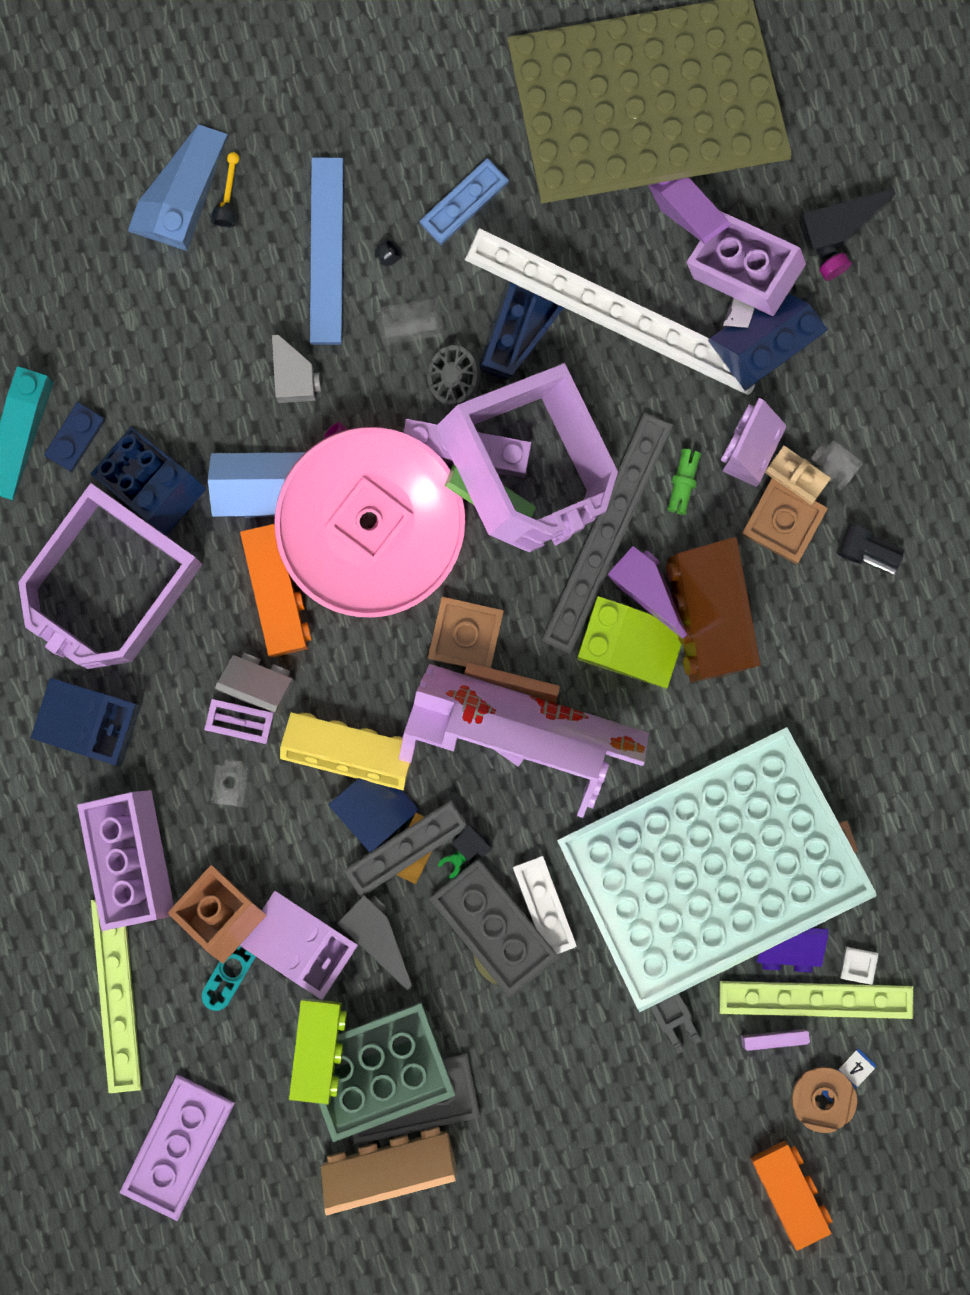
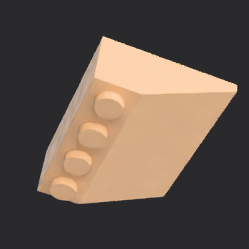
(387, 1170)

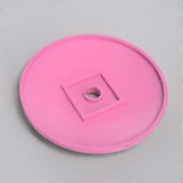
(377, 567)

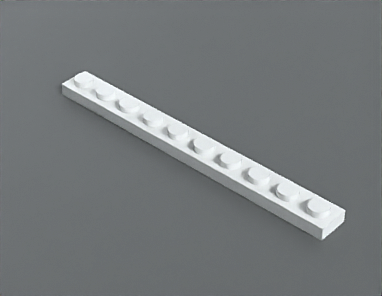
(599, 305)

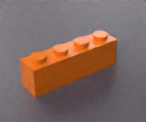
(274, 594)

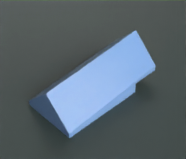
(247, 482)

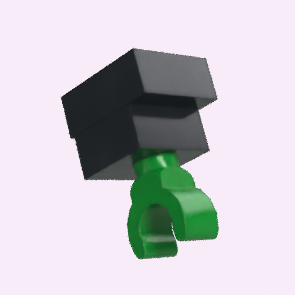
(467, 845)

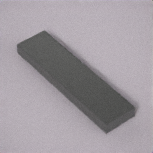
(405, 848)

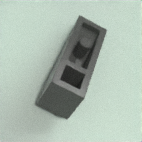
(374, 932)

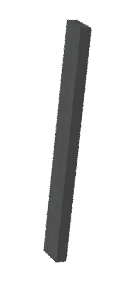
(607, 534)

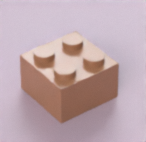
(216, 914)

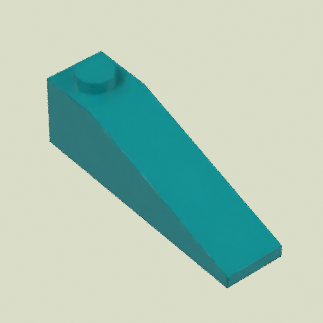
(20, 424)

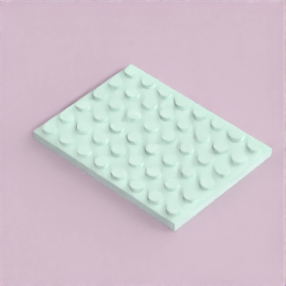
(715, 869)

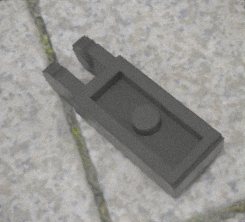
(671, 1014)

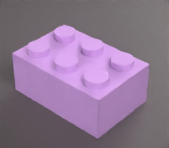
(748, 265)

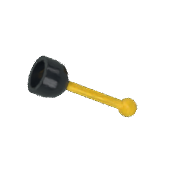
(224, 213)

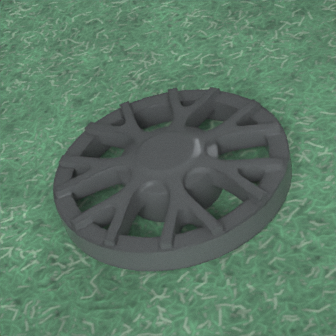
(453, 374)

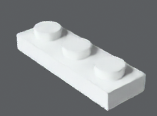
(544, 904)

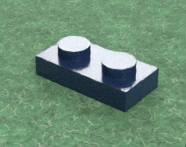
(74, 437)

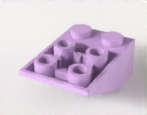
(753, 443)
(299, 945)

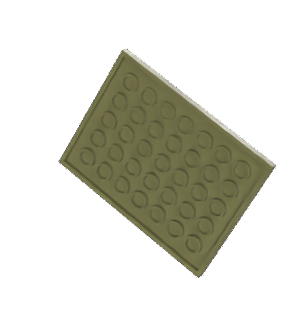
(647, 99)

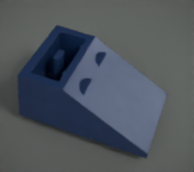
(148, 481)
(85, 722)

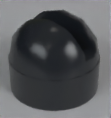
(388, 252)

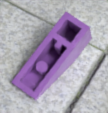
(689, 208)
(645, 584)

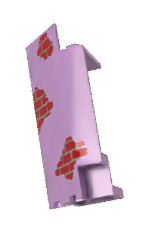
(518, 724)

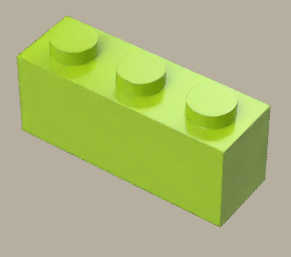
(317, 1051)

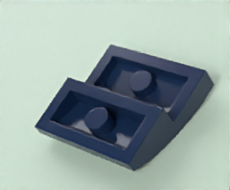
(373, 811)

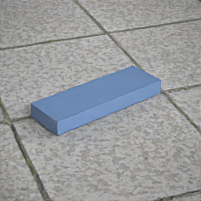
(464, 201)

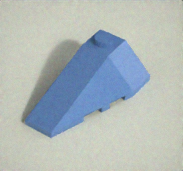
(176, 197)

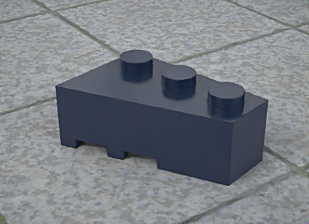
(516, 330)

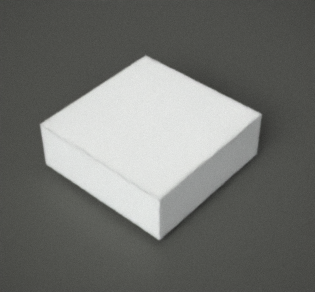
(859, 965)

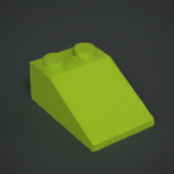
(630, 643)

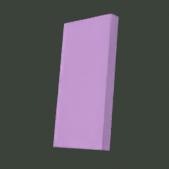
(177, 1147)

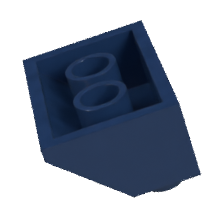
(768, 340)

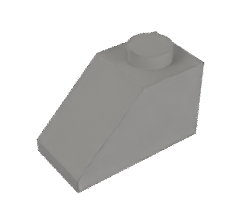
(293, 374)

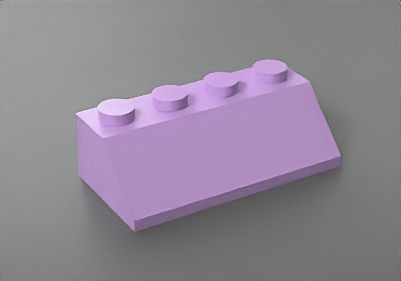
(126, 859)

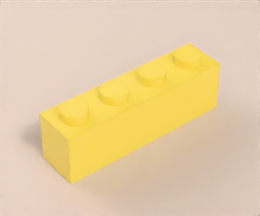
(344, 750)

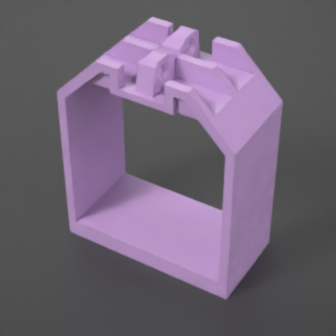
(578, 435)
(60, 640)

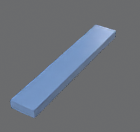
(326, 251)

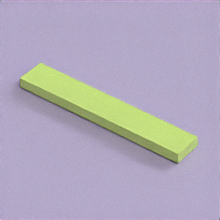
(816, 999)
(117, 1007)

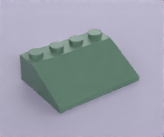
(386, 1072)

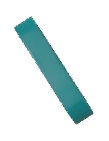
(227, 993)

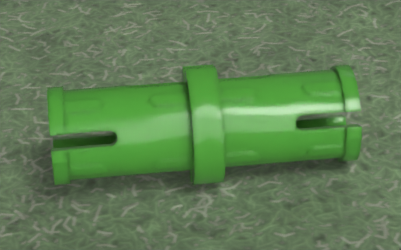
(684, 481)

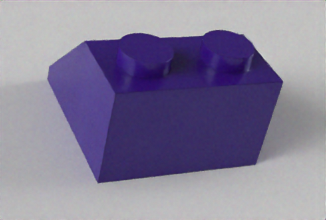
(801, 951)

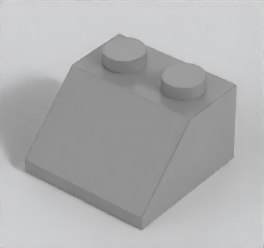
(256, 684)

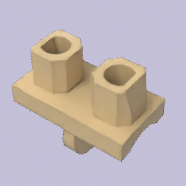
(797, 475)

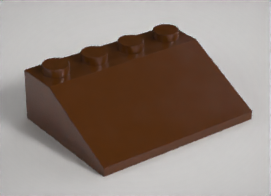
(714, 611)

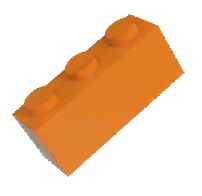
(792, 1195)

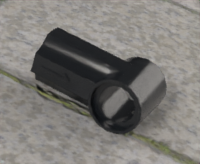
(863, 547)

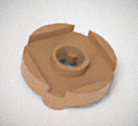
(834, 1115)

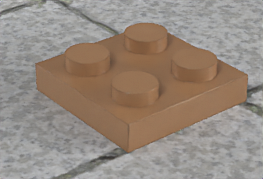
(784, 522)
(465, 633)

